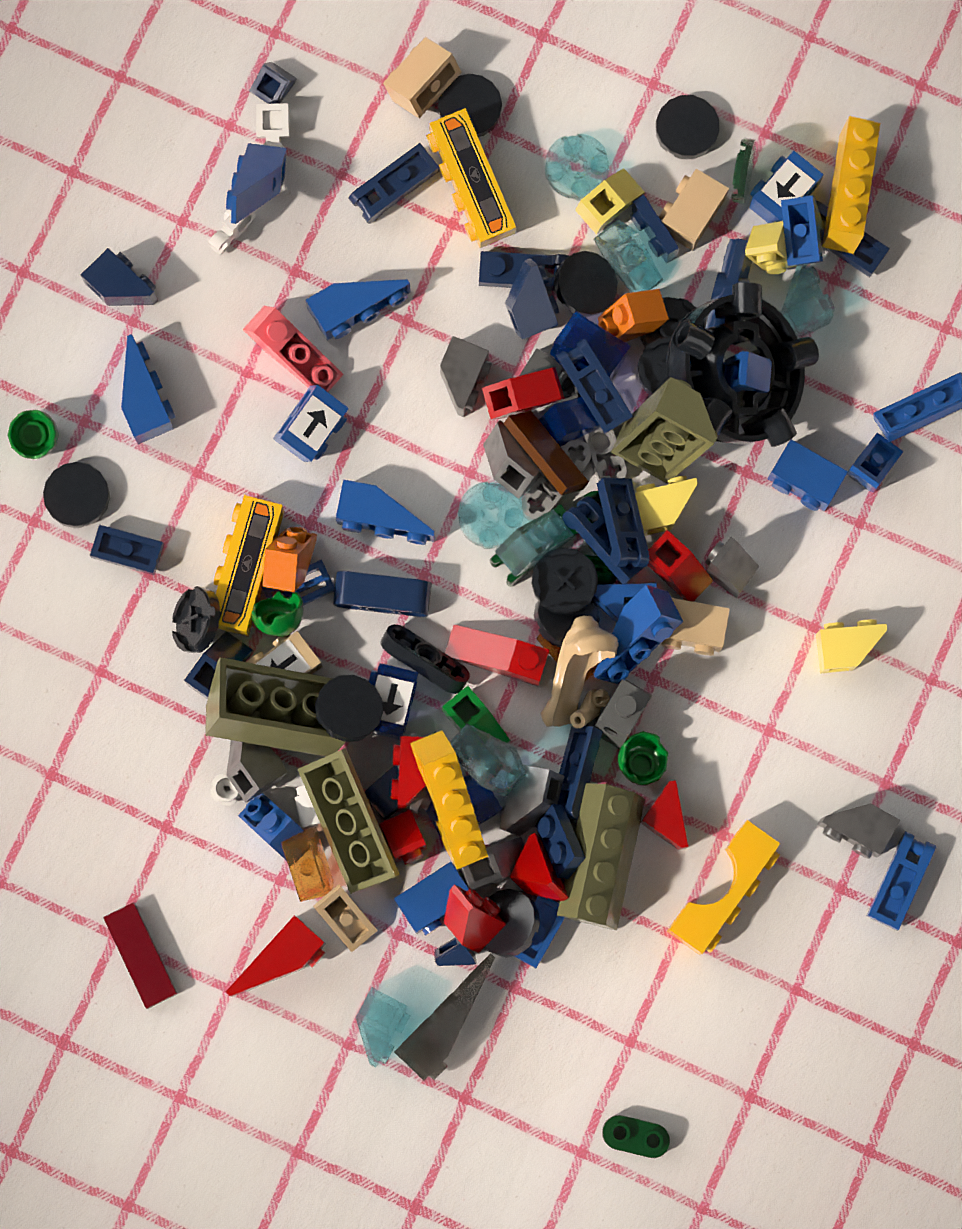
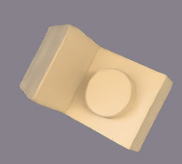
(345, 918)

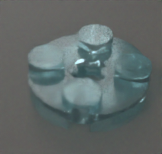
(573, 149)
(471, 514)

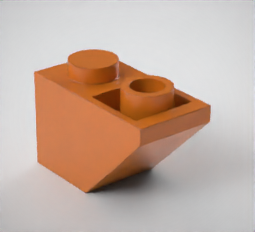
(634, 315)
(288, 559)

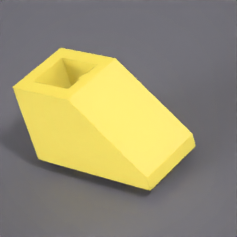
(609, 200)
(768, 247)
(664, 504)
(846, 647)

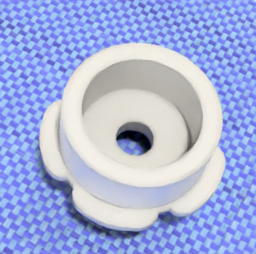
(218, 793)

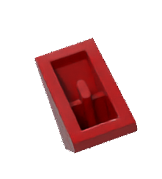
(666, 817)
(535, 872)

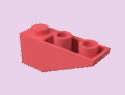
(291, 349)

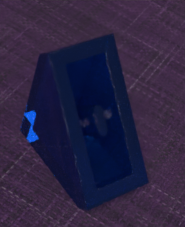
(569, 420)

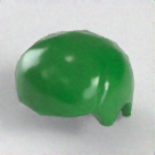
(33, 434)
(279, 614)
(643, 758)

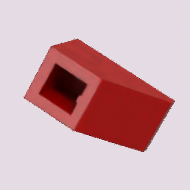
(523, 393)
(678, 567)
(410, 780)
(404, 838)
(472, 918)

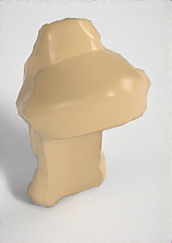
(580, 650)

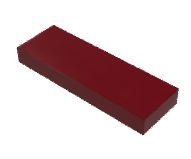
(140, 955)

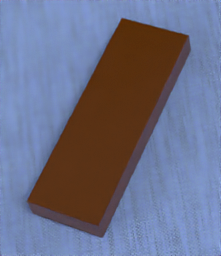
(546, 453)

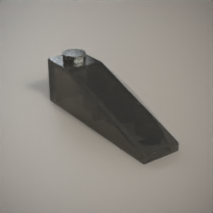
(435, 1036)

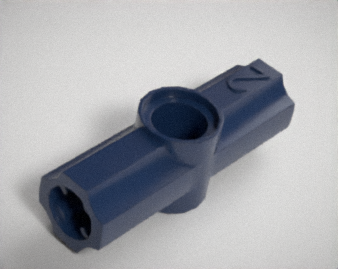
(733, 271)

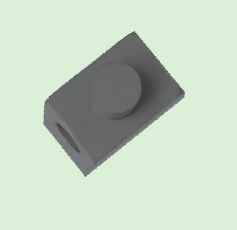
(622, 712)

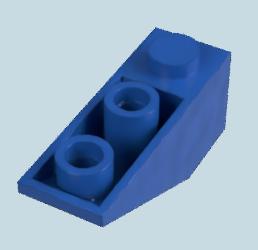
(257, 179)
(348, 303)
(141, 403)
(372, 509)
(640, 628)

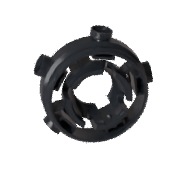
(698, 358)

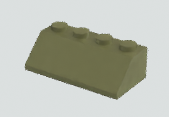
(666, 431)
(267, 708)
(348, 821)
(608, 838)

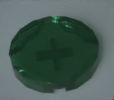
(743, 170)

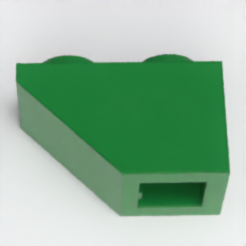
(469, 709)

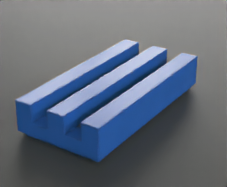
(324, 577)

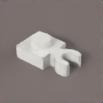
(273, 123)
(221, 239)

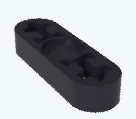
(442, 669)

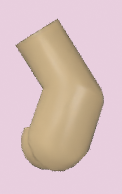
(590, 707)

